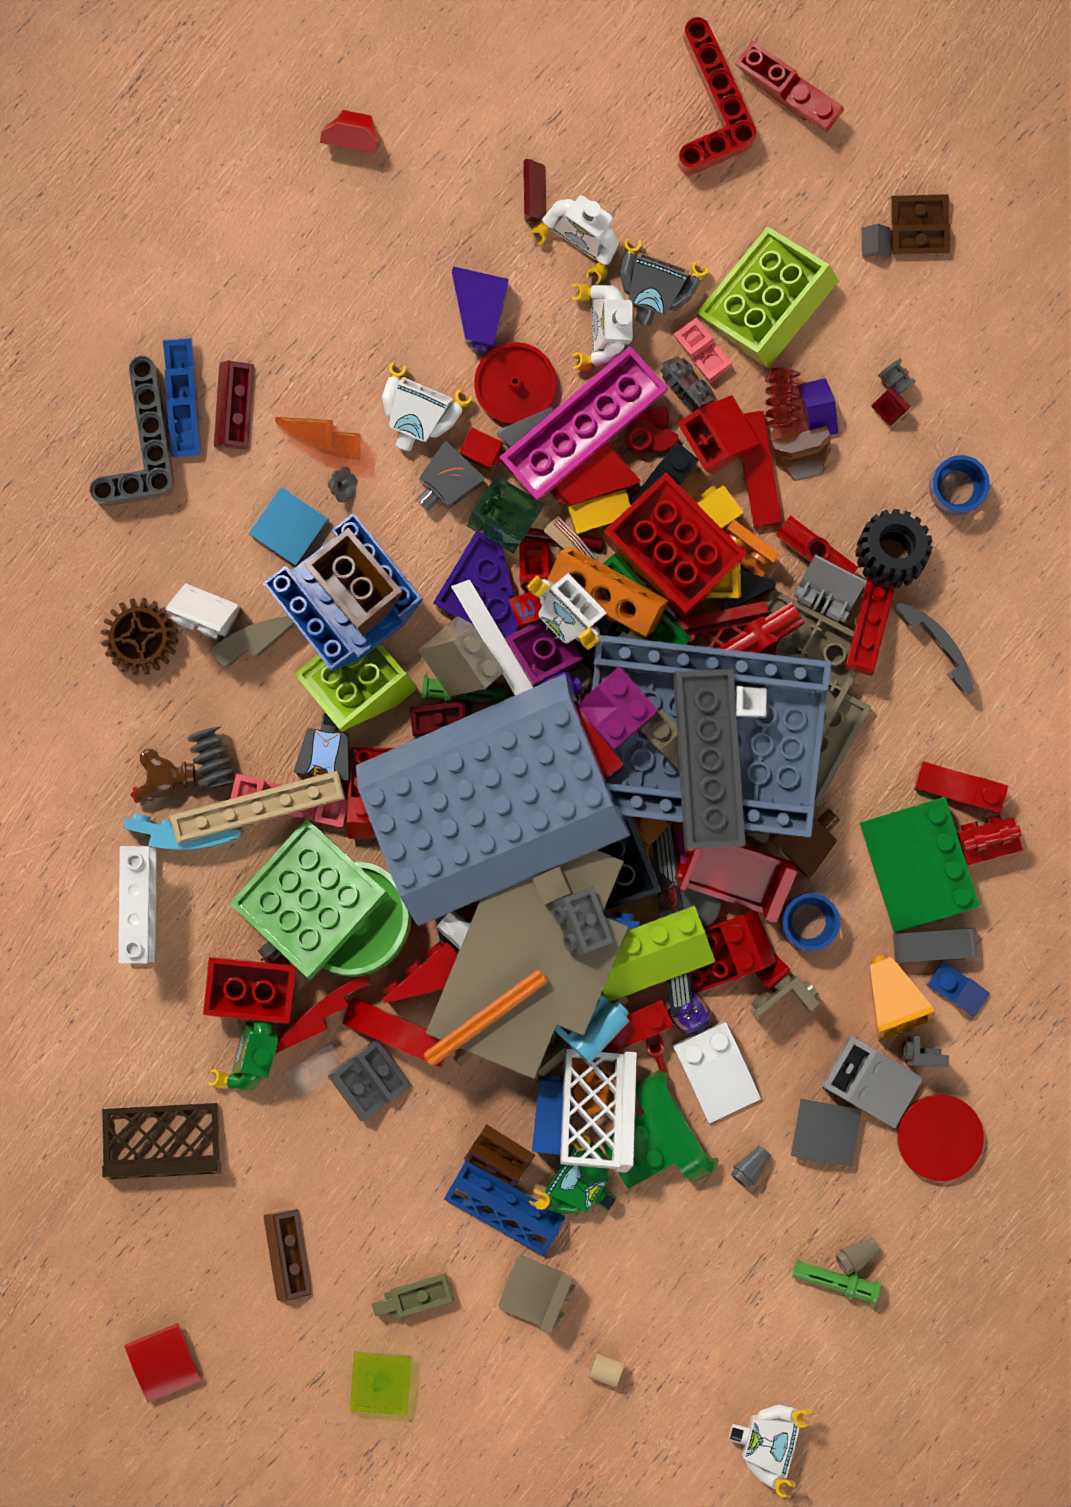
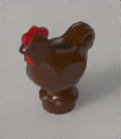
(161, 777)

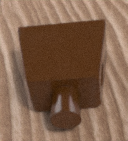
(809, 851)

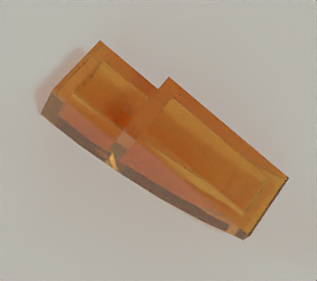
(321, 436)

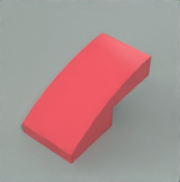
(703, 350)

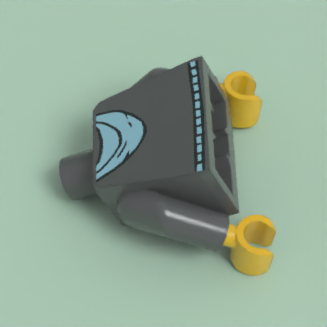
(656, 283)

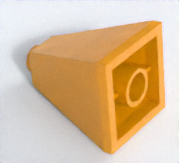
(896, 999)

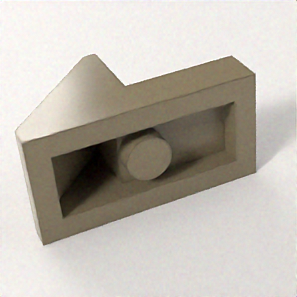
(663, 735)

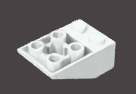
(202, 609)

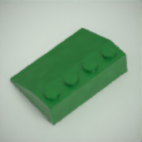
(919, 864)

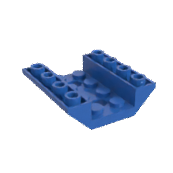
(323, 621)

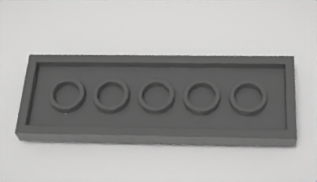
(709, 759)

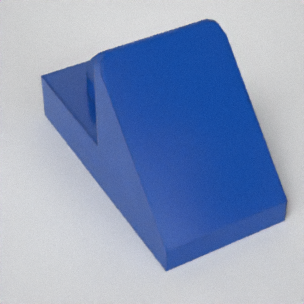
(958, 988)

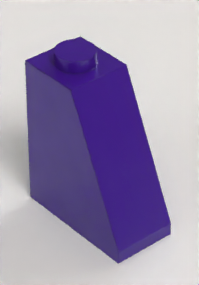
(480, 306)

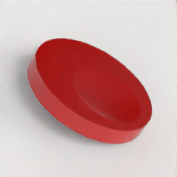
(514, 382)

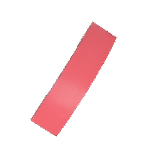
(329, 813)

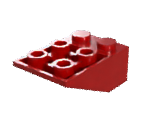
(357, 818)
(738, 950)
(425, 977)

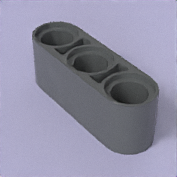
(935, 945)

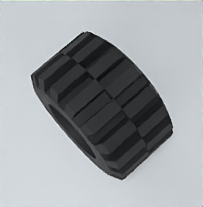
(903, 530)

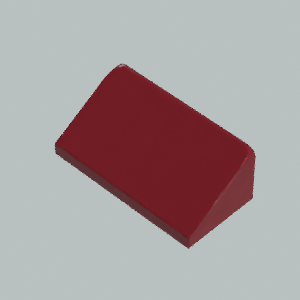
(534, 190)

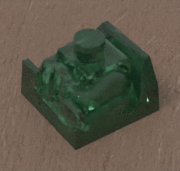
(505, 514)

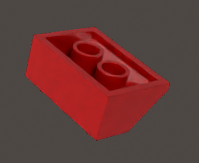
(250, 990)

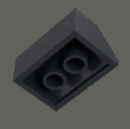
(636, 874)

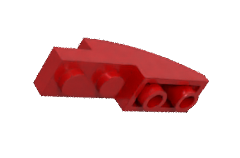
(788, 88)

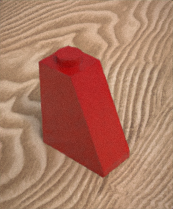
(596, 477)

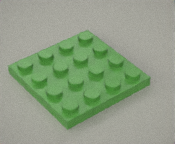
(308, 899)

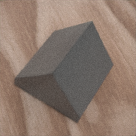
(876, 240)

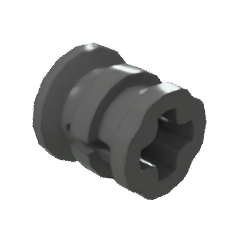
(897, 377)

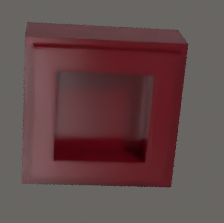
(890, 406)

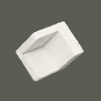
(751, 702)

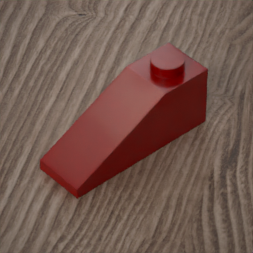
(642, 1024)

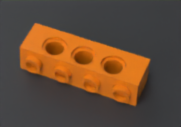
(622, 589)

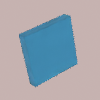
(288, 526)

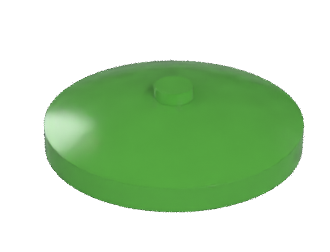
(378, 937)

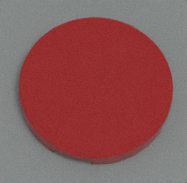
(940, 1137)

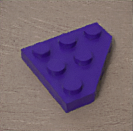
(486, 568)

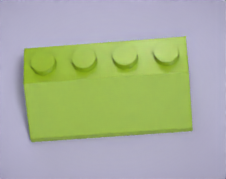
(658, 953)

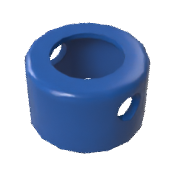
(974, 470)
(831, 927)

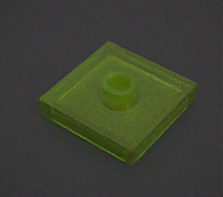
(380, 1383)

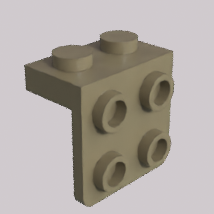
(804, 991)
(536, 1293)

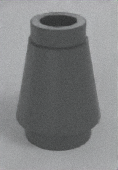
(750, 1168)

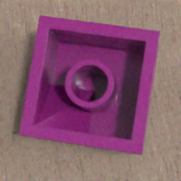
(617, 708)

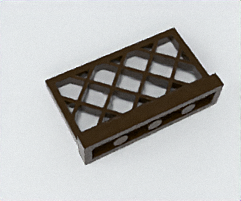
(160, 1166)

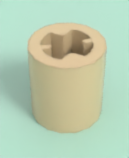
(606, 1370)

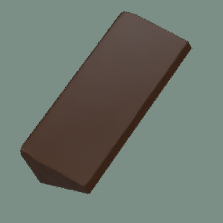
(287, 1255)

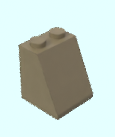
(460, 658)

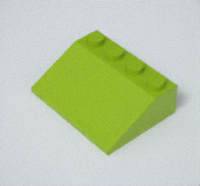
(768, 296)

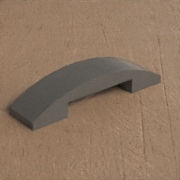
(960, 674)

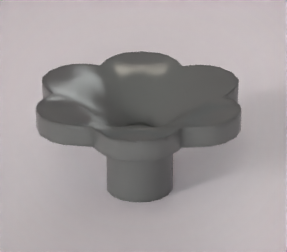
(342, 484)

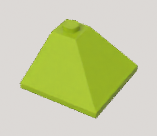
(357, 689)

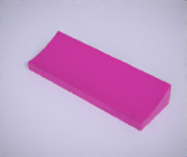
(583, 423)

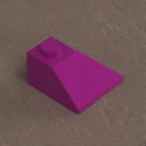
(541, 654)

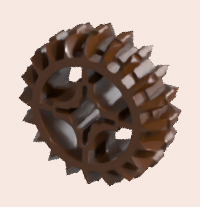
(136, 622)

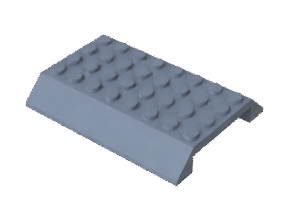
(775, 752)
(489, 801)

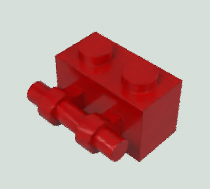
(990, 840)

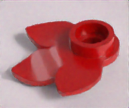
(652, 427)

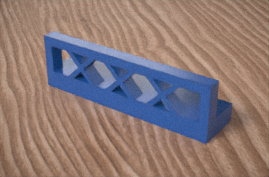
(507, 1204)

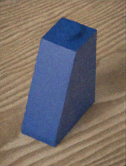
(548, 1115)

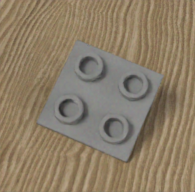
(829, 588)

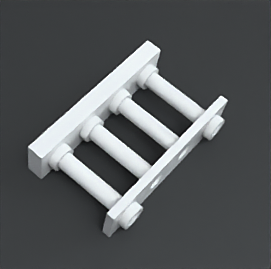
(137, 904)

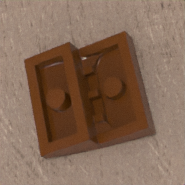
(920, 224)
(499, 1156)

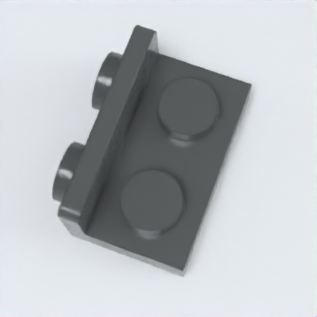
(581, 922)
(922, 1056)

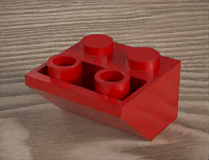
(719, 434)

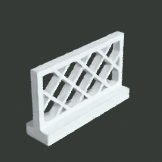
(623, 1116)

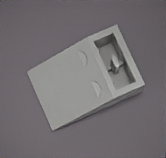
(871, 1081)

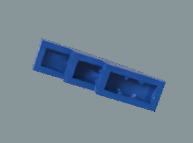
(182, 397)

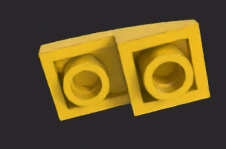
(598, 511)

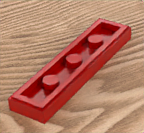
(760, 476)
(869, 628)

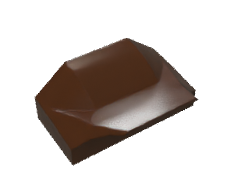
(803, 453)

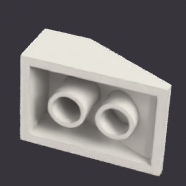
(716, 1071)

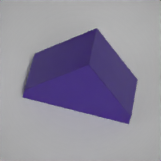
(819, 405)

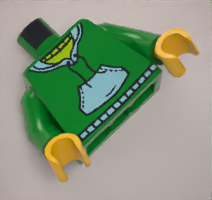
(252, 1057)
(575, 1186)

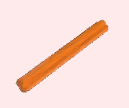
(485, 1017)

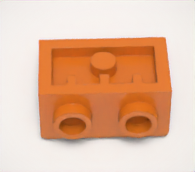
(759, 554)

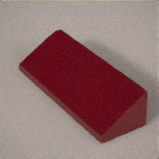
(233, 405)

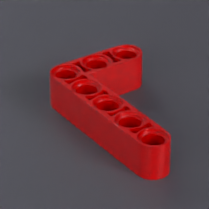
(719, 100)

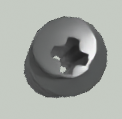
(210, 758)

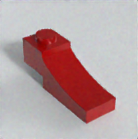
(961, 787)

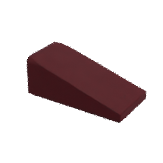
(433, 717)

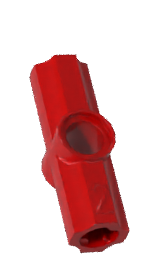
(801, 538)
(766, 632)

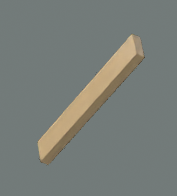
(257, 807)

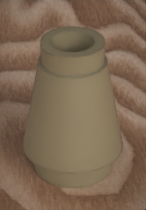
(856, 1256)

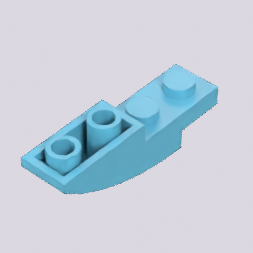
(164, 837)

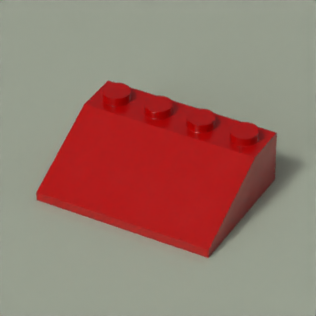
(673, 545)

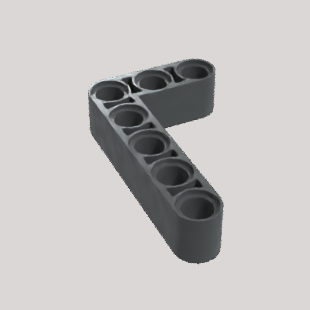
(148, 442)

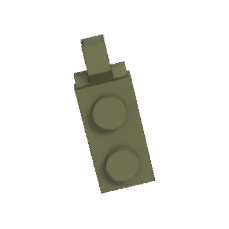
(415, 1297)

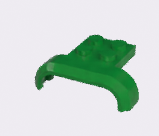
(663, 1137)

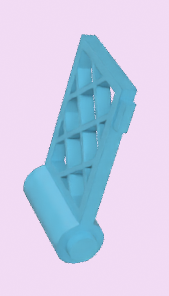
(603, 1026)

